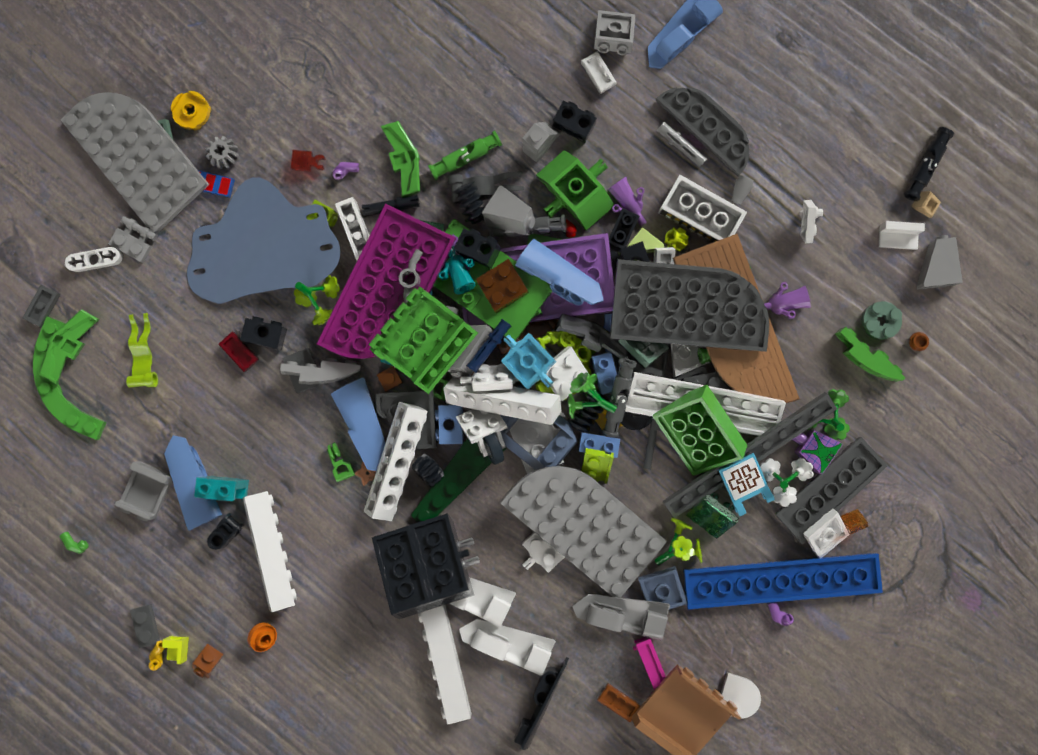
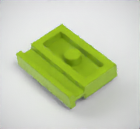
(597, 464)

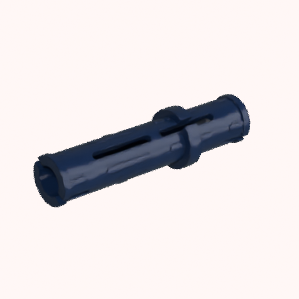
(489, 345)

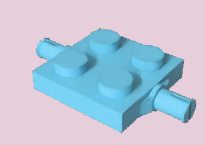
(528, 361)

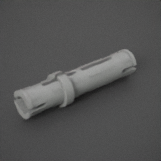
(666, 130)

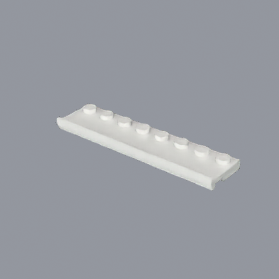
(748, 412)

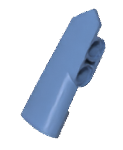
(681, 30)
(560, 274)
(361, 419)
(184, 468)

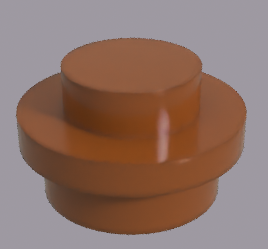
(918, 341)

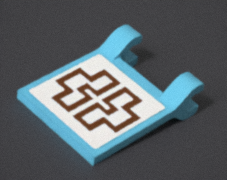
(744, 480)

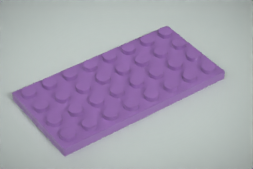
(586, 253)

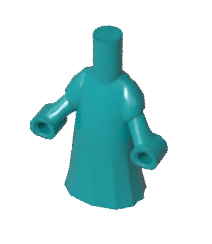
(460, 276)

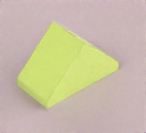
(650, 242)

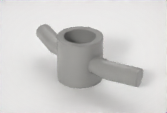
(410, 270)

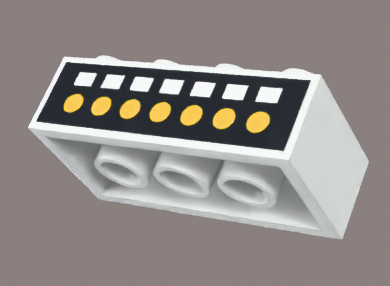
(701, 211)

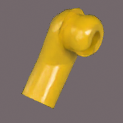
(156, 657)

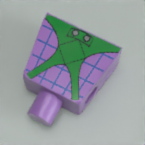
(817, 449)

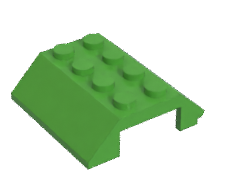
(423, 339)

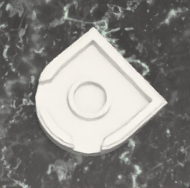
(742, 694)

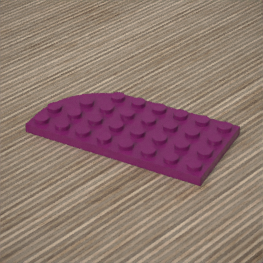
(374, 284)

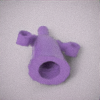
(624, 195)
(795, 299)

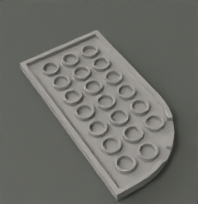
(136, 156)
(585, 525)

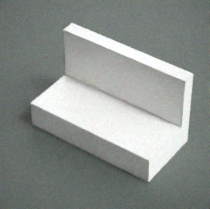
(900, 235)

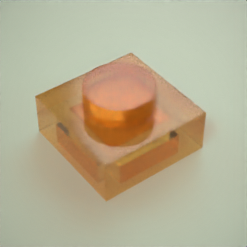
(854, 521)

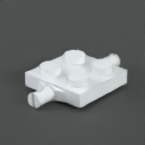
(490, 378)
(541, 553)

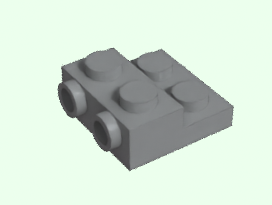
(614, 32)

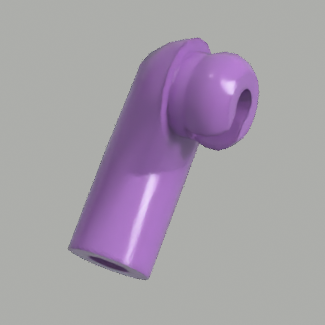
(343, 168)
(779, 616)

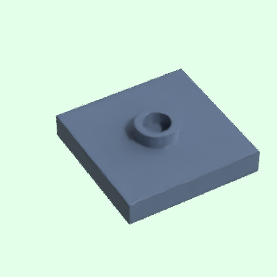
(663, 587)

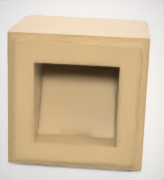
(927, 204)

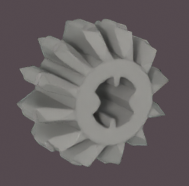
(215, 152)

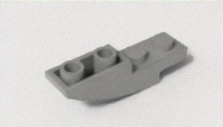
(329, 371)

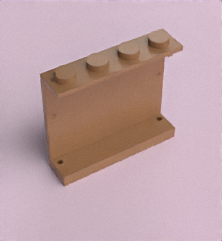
(683, 713)

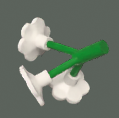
(785, 493)

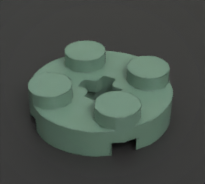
(892, 316)

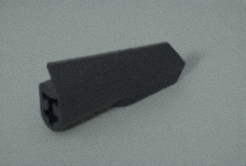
(528, 728)

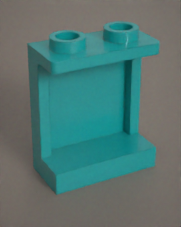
(221, 488)

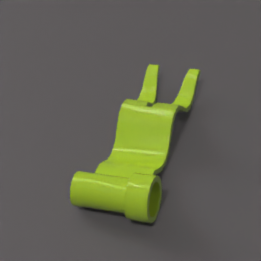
(141, 356)

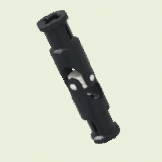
(927, 165)

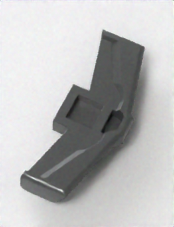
(592, 334)

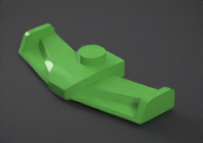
(404, 158)
(65, 344)

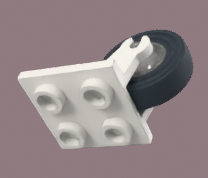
(485, 430)

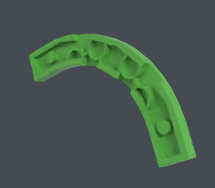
(52, 394)

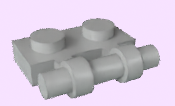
(131, 245)

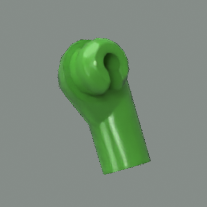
(71, 545)

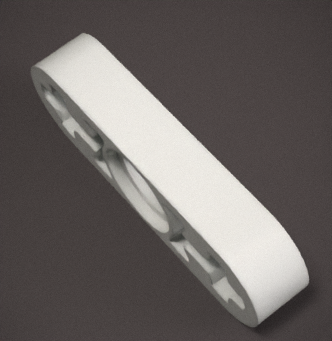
(85, 256)

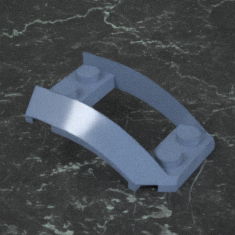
(552, 454)

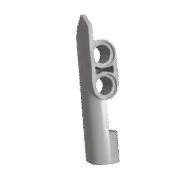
(624, 614)

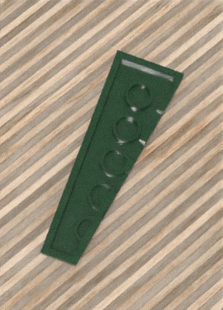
(458, 475)

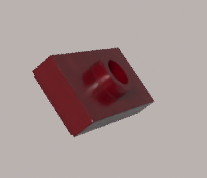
(238, 351)

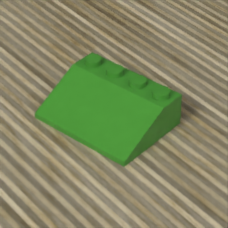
(701, 431)

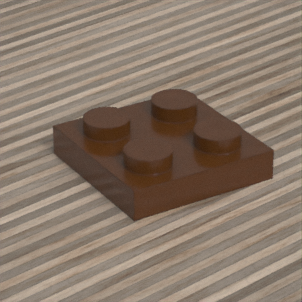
(502, 285)

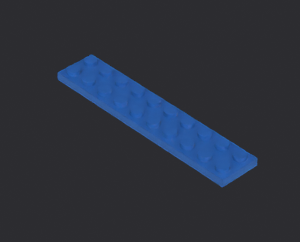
(782, 581)

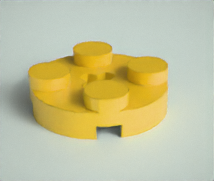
(188, 100)

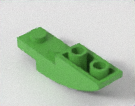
(872, 362)

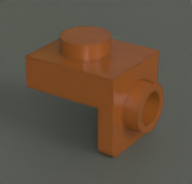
(206, 661)

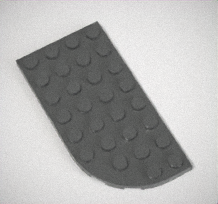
(687, 306)

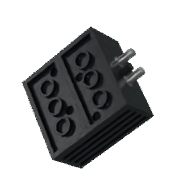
(423, 566)

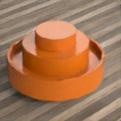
(262, 637)

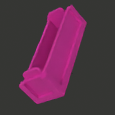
(650, 661)

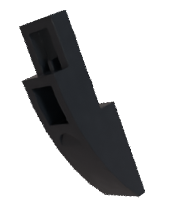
(621, 233)

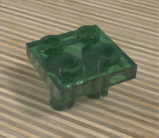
(712, 515)

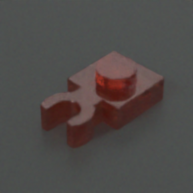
(305, 161)

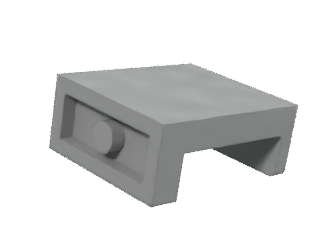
(145, 491)

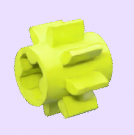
(676, 238)

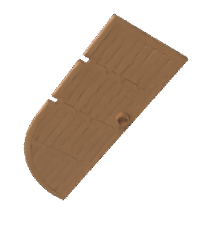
(744, 370)

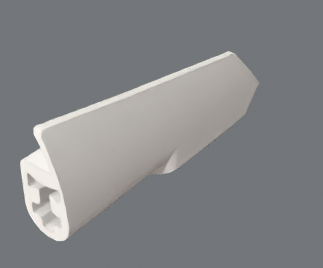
(488, 602)
(509, 644)

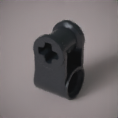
(227, 530)

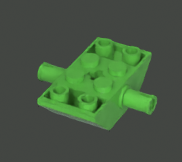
(587, 203)

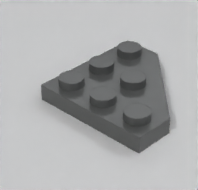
(387, 405)

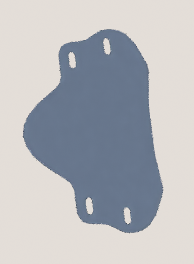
(261, 246)

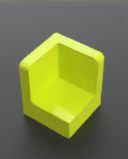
(176, 648)

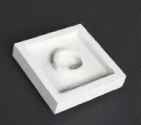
(564, 372)
(826, 533)

